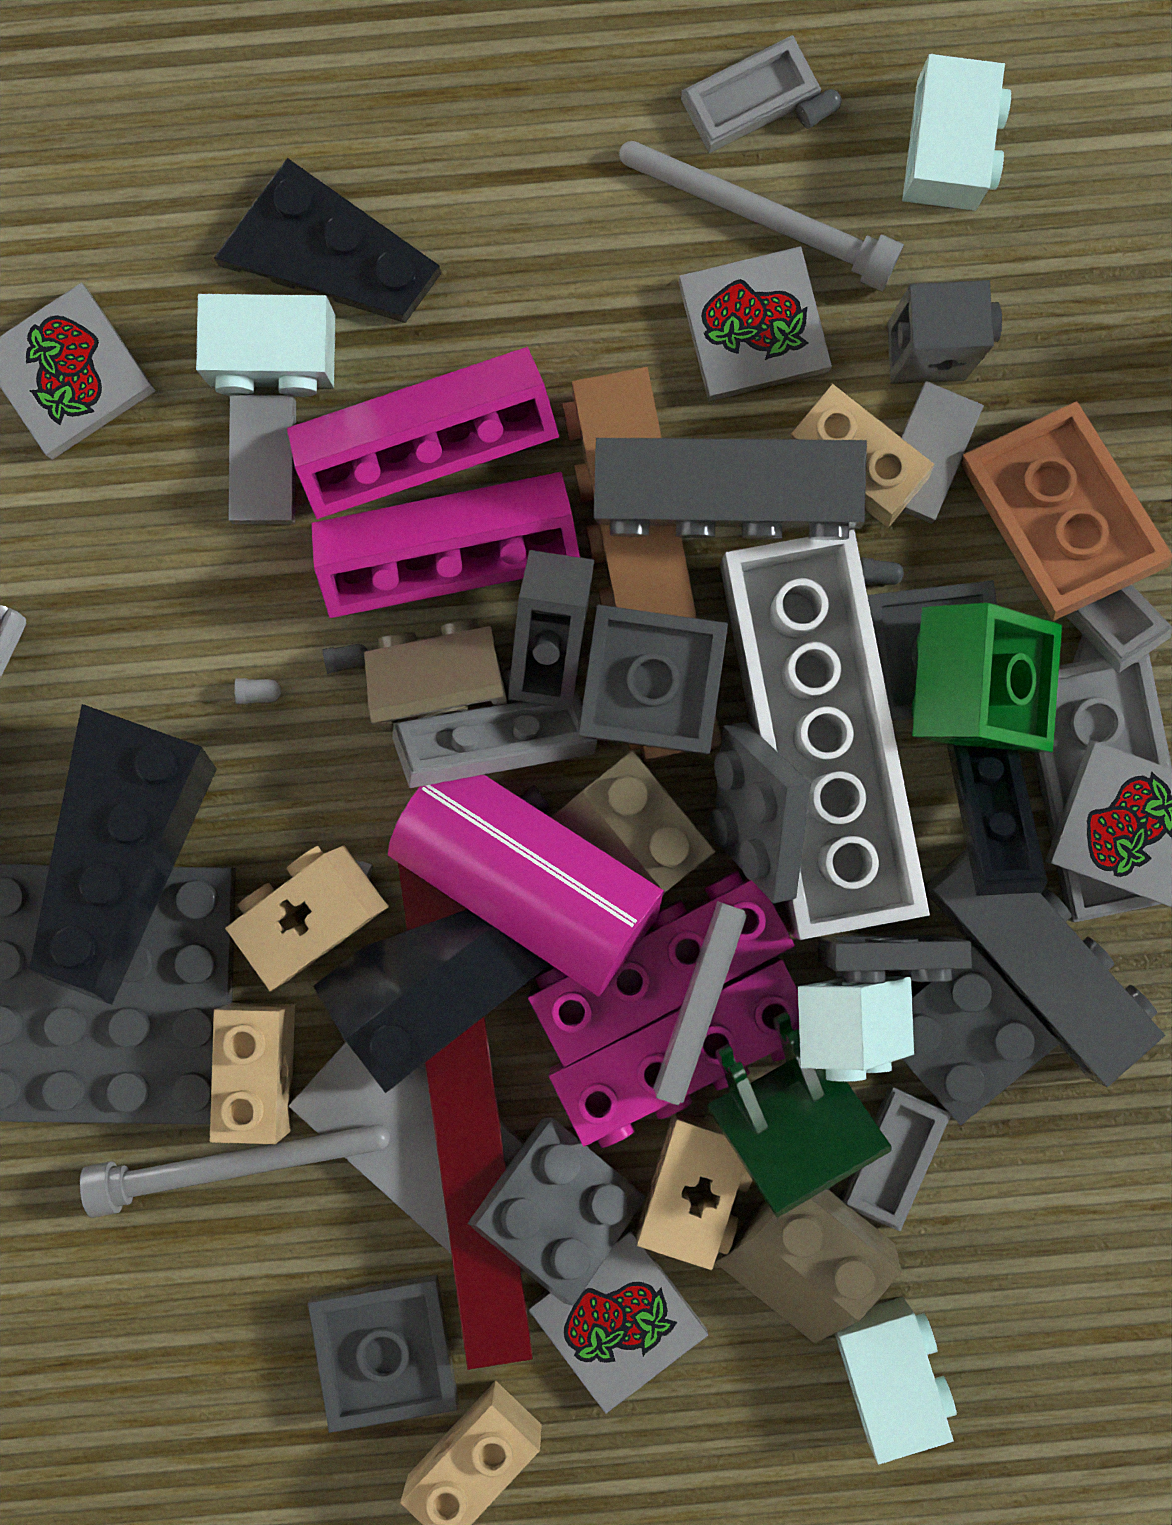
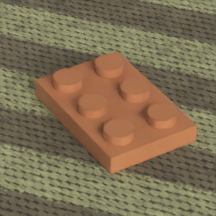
(1066, 511)

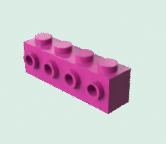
(422, 432)
(440, 544)
(655, 972)
(617, 1081)

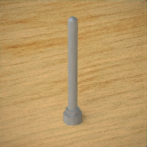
(870, 258)
(109, 1187)

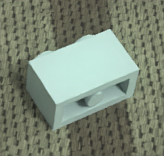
(955, 132)
(266, 343)
(855, 1026)
(894, 1383)

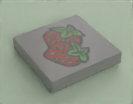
(754, 323)
(68, 371)
(1118, 823)
(622, 1325)

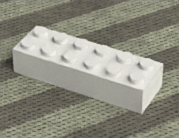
(824, 707)

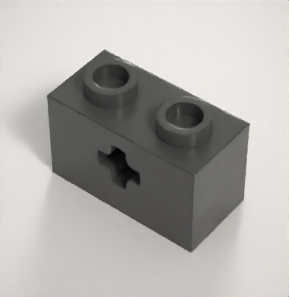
(942, 331)
(550, 628)

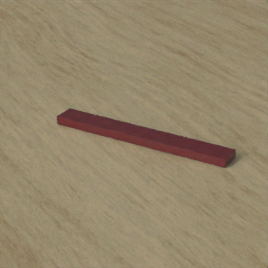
(470, 1165)

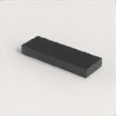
(997, 821)

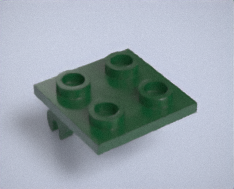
(794, 1125)

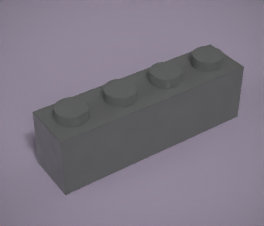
(730, 484)
(1052, 971)

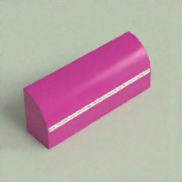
(527, 876)

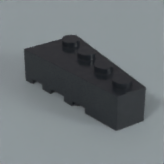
(114, 848)

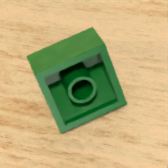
(986, 677)

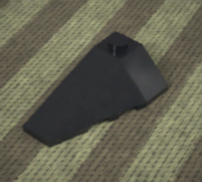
(422, 991)

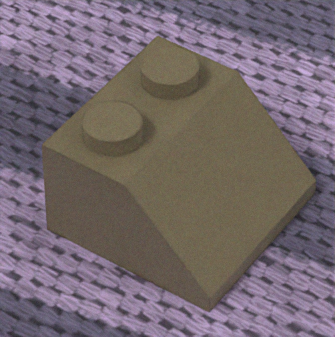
(433, 674)
(636, 823)
(813, 1264)

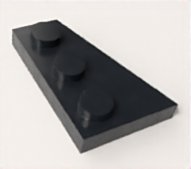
(325, 244)

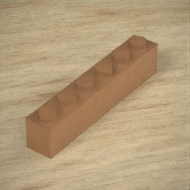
(640, 571)

